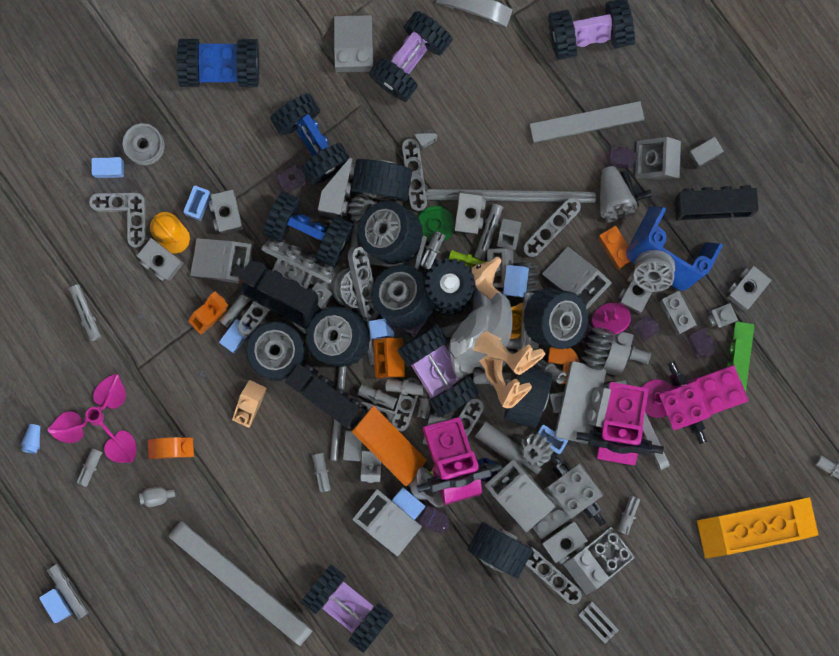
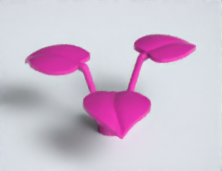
(69, 425)

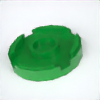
(436, 219)

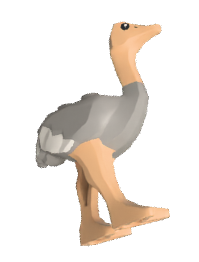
(484, 338)

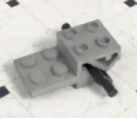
(571, 494)

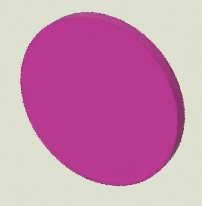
(612, 317)
(654, 404)

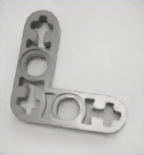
(127, 206)
(392, 416)

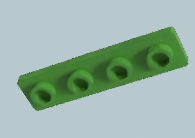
(741, 349)

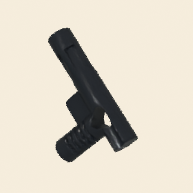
(635, 190)

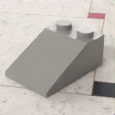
(353, 43)

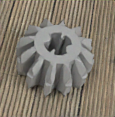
(359, 206)
(536, 449)

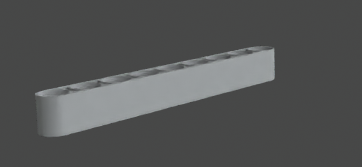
(240, 583)

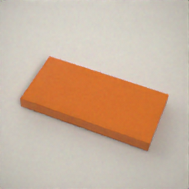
(389, 445)

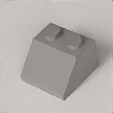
(658, 159)

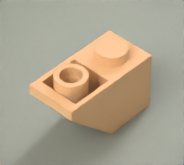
(249, 403)

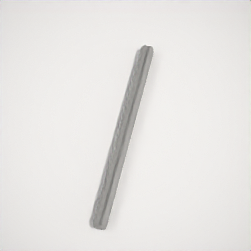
(519, 196)

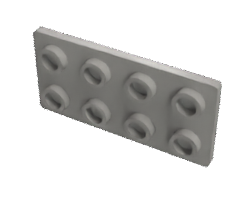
(297, 264)
(583, 402)

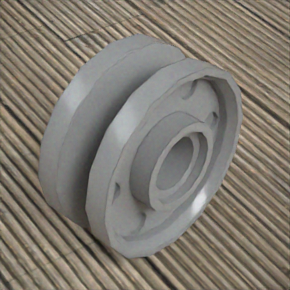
(135, 136)
(654, 270)
(343, 288)

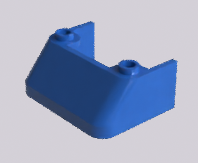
(652, 237)

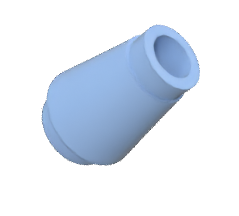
(31, 440)

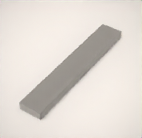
(586, 122)

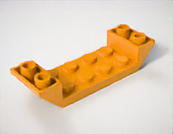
(757, 528)

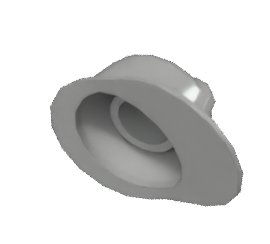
(420, 478)

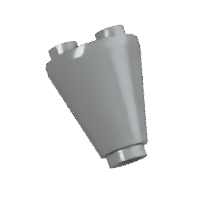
(615, 196)

